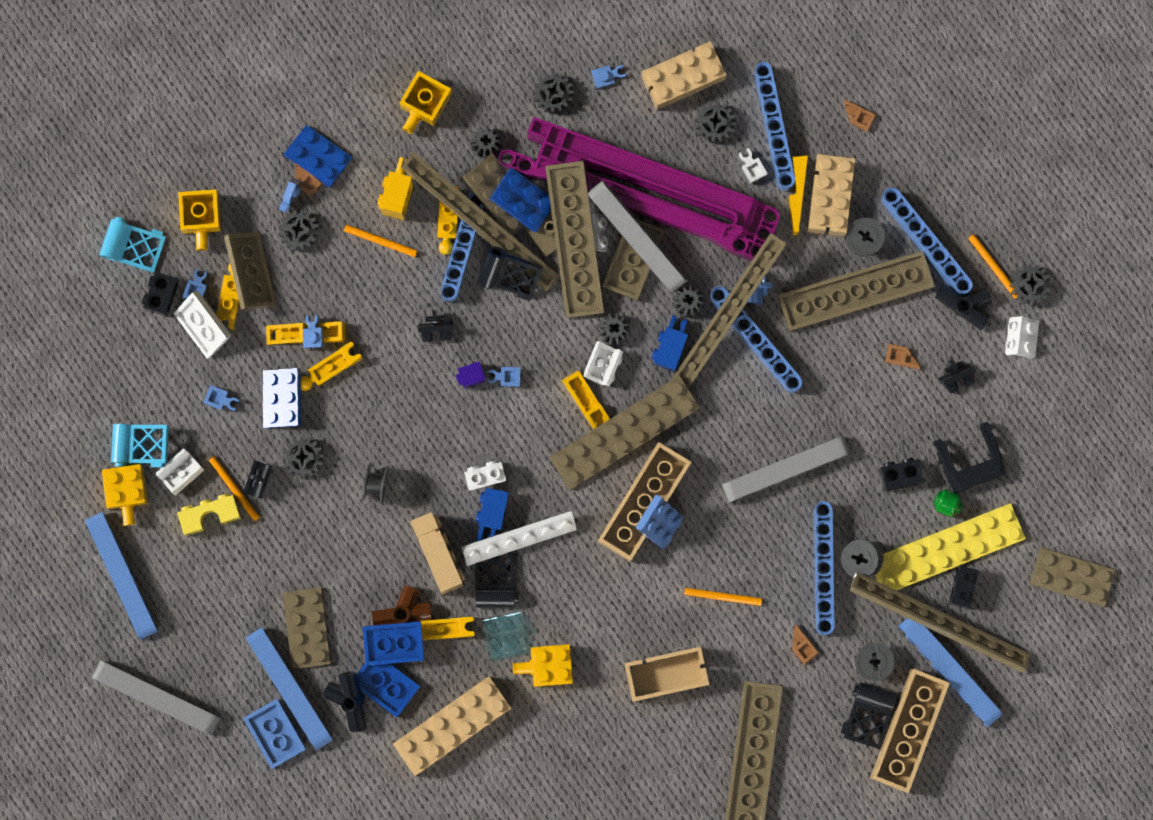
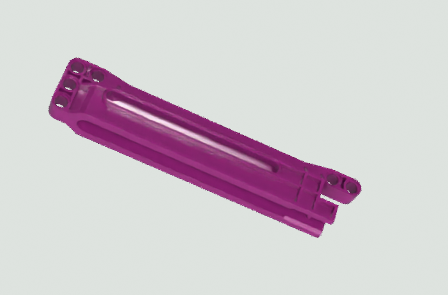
(566, 146)

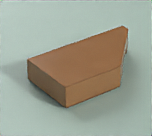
(859, 116)
(308, 183)
(901, 356)
(802, 646)

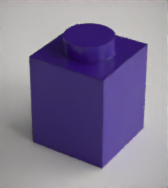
(470, 375)

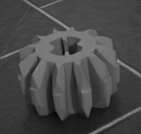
(491, 136)
(691, 295)
(613, 336)

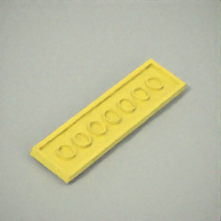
(950, 548)

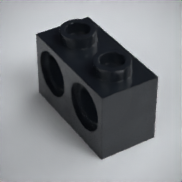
(166, 294)
(902, 479)
(963, 587)

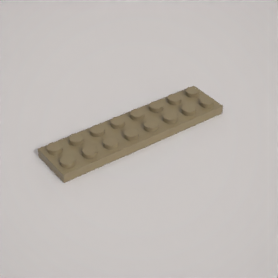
(574, 239)
(856, 291)
(624, 432)
(753, 751)

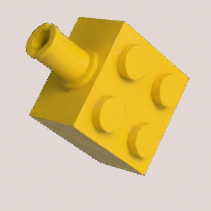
(424, 101)
(396, 193)
(200, 215)
(124, 490)
(548, 666)

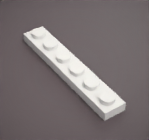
(518, 538)

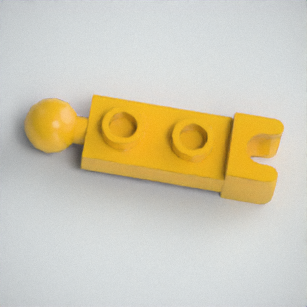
(446, 228)
(228, 300)
(330, 367)
(446, 628)

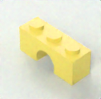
(192, 517)

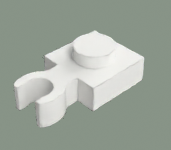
(753, 168)

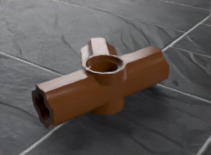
(406, 603)

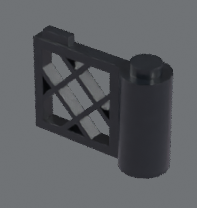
(494, 271)
(497, 594)
(874, 699)

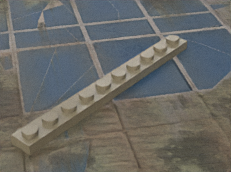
(474, 216)
(730, 309)
(939, 622)

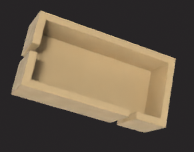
(683, 75)
(831, 195)
(437, 554)
(666, 674)

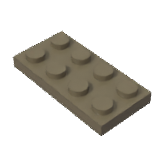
(483, 182)
(628, 269)
(250, 270)
(1072, 577)
(306, 628)

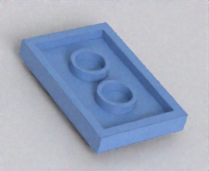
(659, 522)
(274, 733)

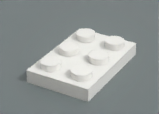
(202, 324)

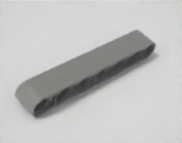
(637, 236)
(786, 469)
(156, 697)

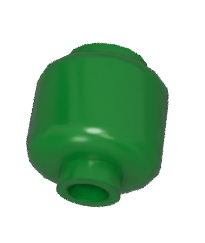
(947, 503)

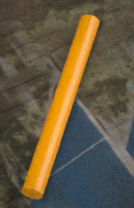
(380, 240)
(991, 262)
(234, 488)
(723, 596)

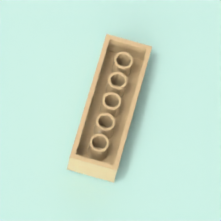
(657, 477)
(452, 726)
(909, 730)

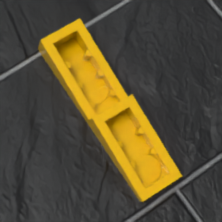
(795, 201)
(293, 333)
(585, 399)

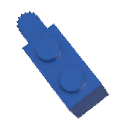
(671, 346)
(492, 511)

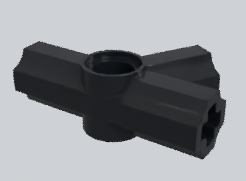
(973, 304)
(342, 696)

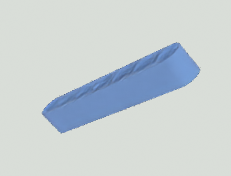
(774, 117)
(925, 232)
(460, 266)
(759, 348)
(820, 558)
(121, 576)
(951, 670)
(288, 688)

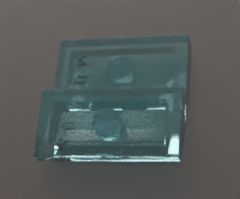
(505, 636)

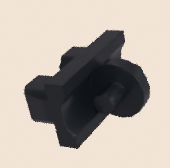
(427, 328)
(956, 373)
(257, 479)

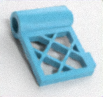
(118, 237)
(124, 445)

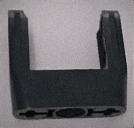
(975, 474)

